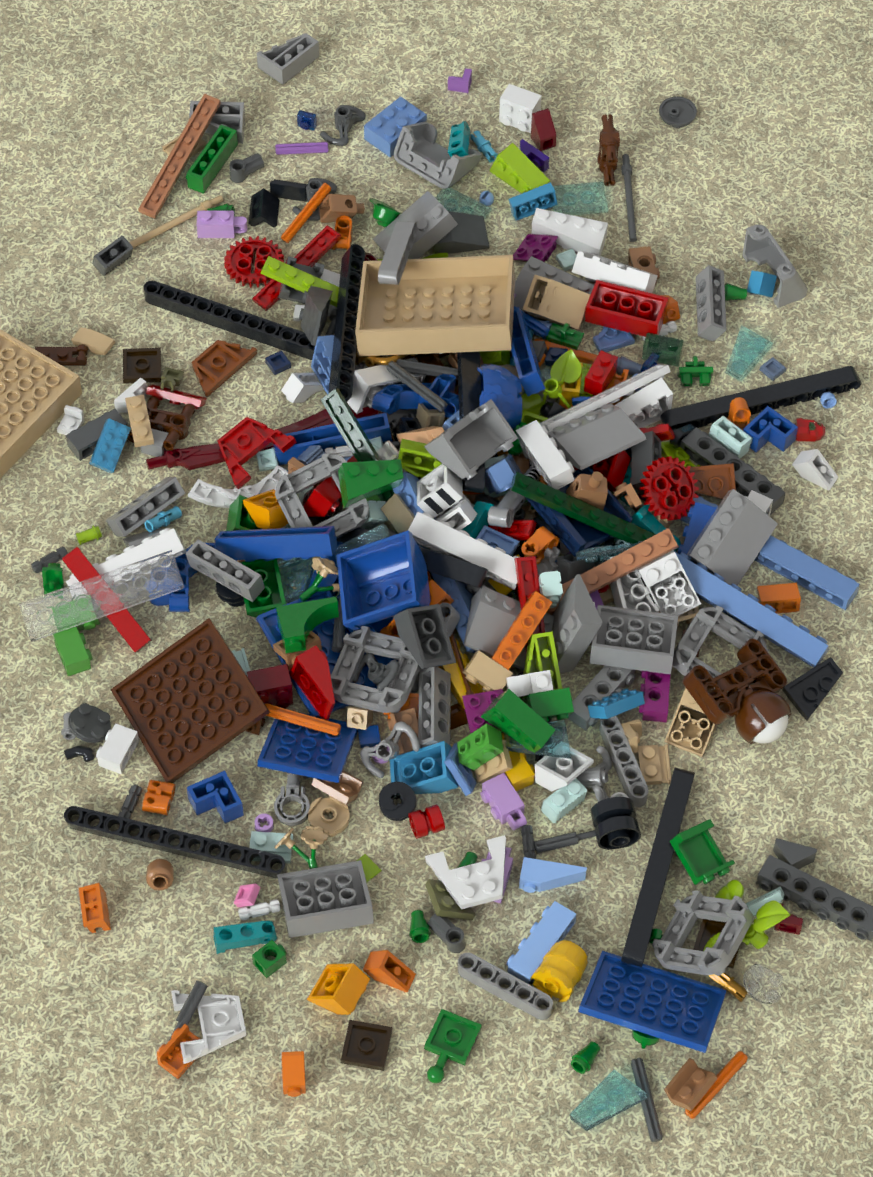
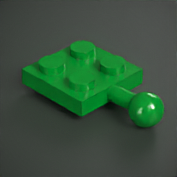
(452, 1040)

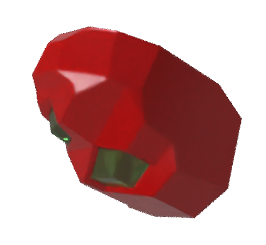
(809, 430)

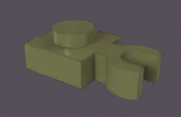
(171, 378)

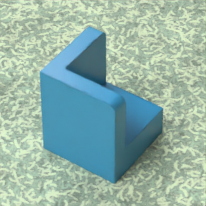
(761, 283)

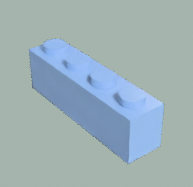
(551, 929)

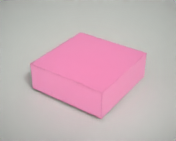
(247, 895)

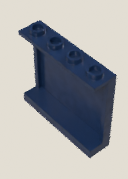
(573, 533)

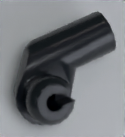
(76, 751)

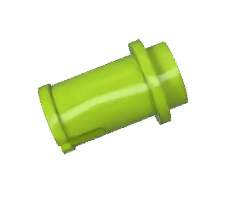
(89, 535)

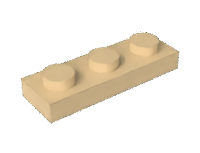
(139, 421)

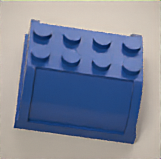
(382, 580)

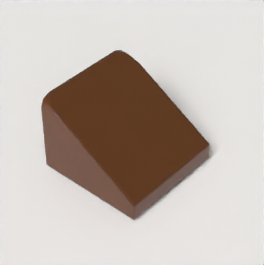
(457, 716)

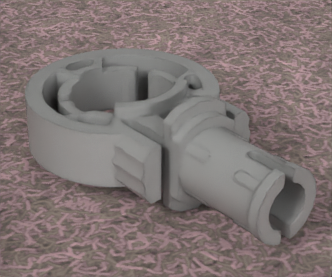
(292, 786)

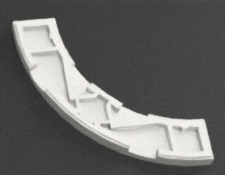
(223, 498)

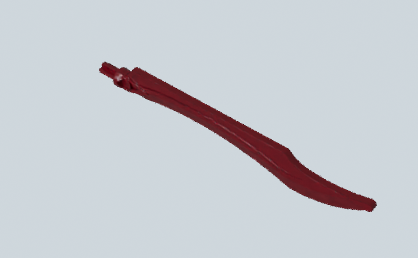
(211, 454)

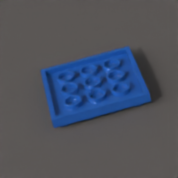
(307, 751)

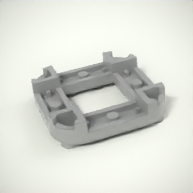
(307, 476)
(719, 623)
(366, 697)
(712, 960)

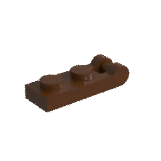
(64, 355)

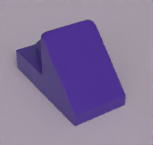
(538, 158)

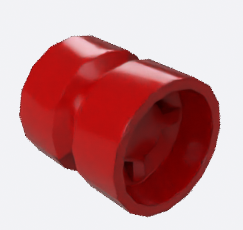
(426, 821)

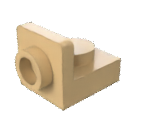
(359, 718)
(633, 732)

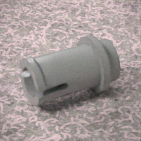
(66, 732)

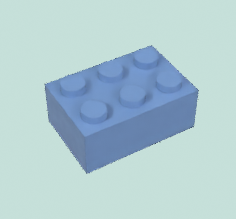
(387, 125)

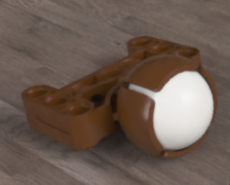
(745, 692)

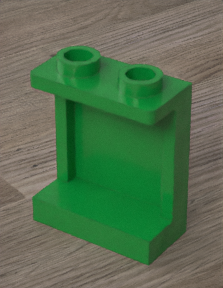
(700, 853)

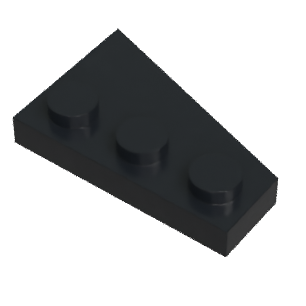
(812, 687)

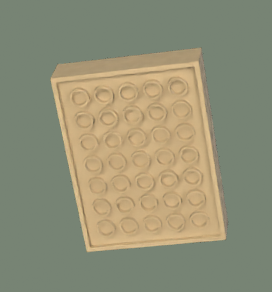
(438, 307)
(30, 397)

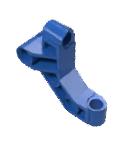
(403, 397)
(179, 600)

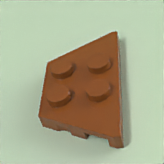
(219, 364)

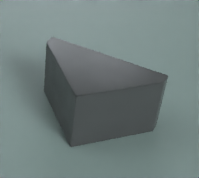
(793, 853)

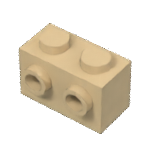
(486, 672)

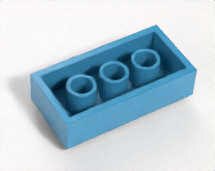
(527, 202)
(109, 445)
(616, 704)

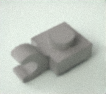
(548, 562)

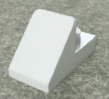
(135, 389)

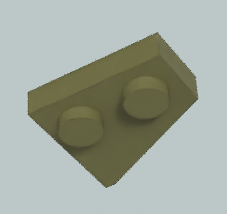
(444, 903)

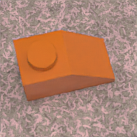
(389, 970)
(293, 1073)

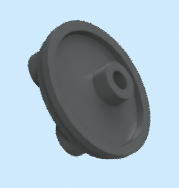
(677, 111)
(89, 723)

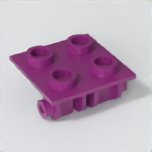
(536, 246)
(476, 705)

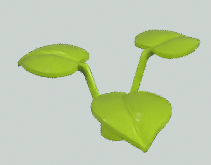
(565, 369)
(767, 916)

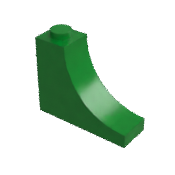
(301, 618)

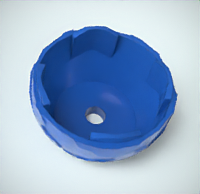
(504, 390)

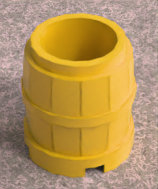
(560, 970)

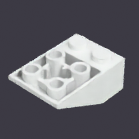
(669, 585)

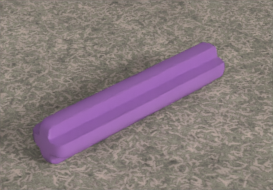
(301, 148)

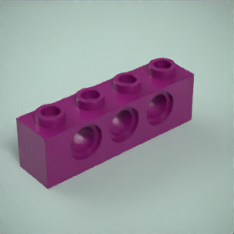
(655, 709)

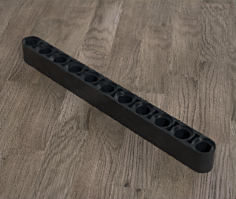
(346, 316)
(228, 319)
(469, 393)
(774, 396)
(435, 562)
(168, 835)
(657, 868)

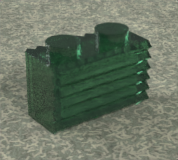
(667, 348)

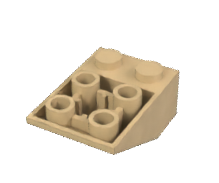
(555, 302)
(690, 727)

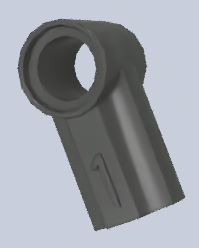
(241, 168)
(446, 932)

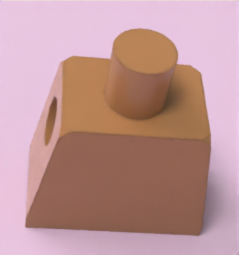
(339, 205)
(589, 489)

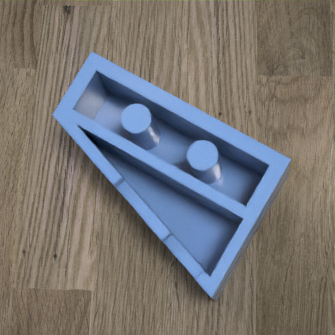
(322, 360)
(500, 475)

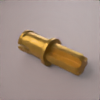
(730, 985)

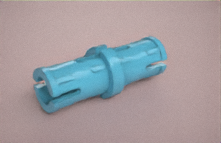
(484, 146)
(163, 519)

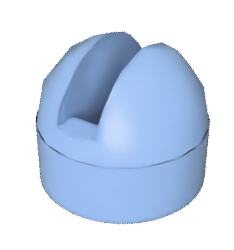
(489, 199)
(828, 400)

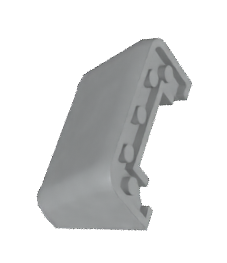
(425, 157)
(763, 249)
(473, 440)

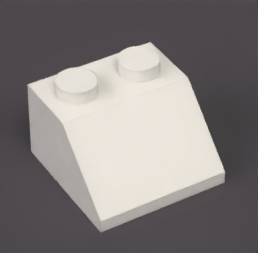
(559, 772)

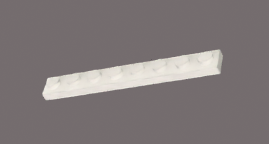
(608, 396)

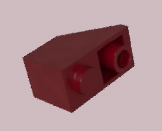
(543, 130)

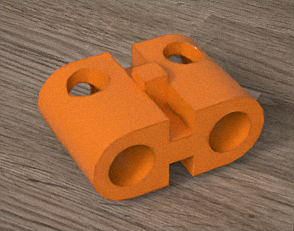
(158, 797)

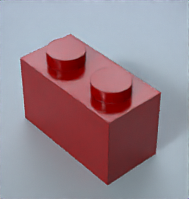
(600, 373)

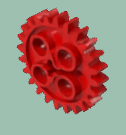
(241, 258)
(669, 488)

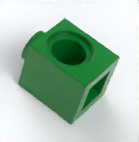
(265, 966)

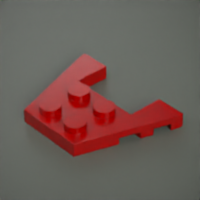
(246, 441)

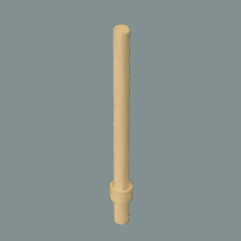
(182, 218)

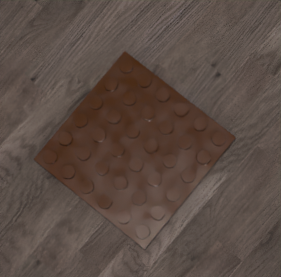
(189, 701)

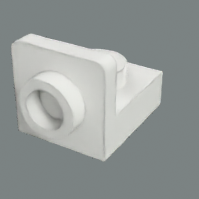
(71, 421)

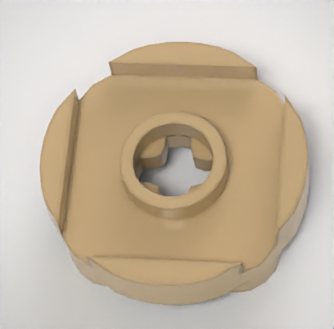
(329, 805)

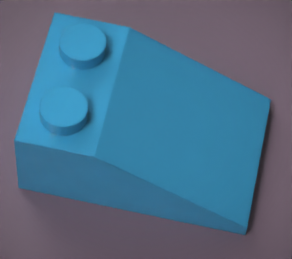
(424, 769)

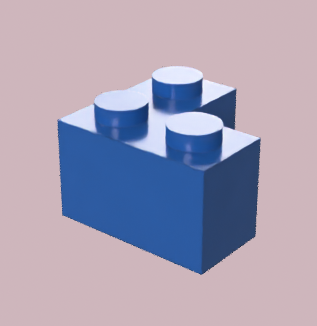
(773, 428)
(216, 793)

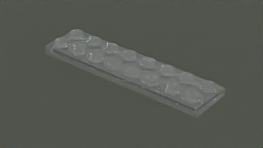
(101, 595)

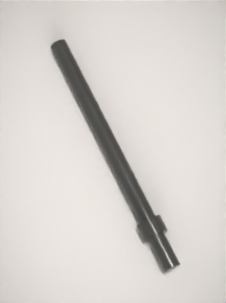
(627, 172)

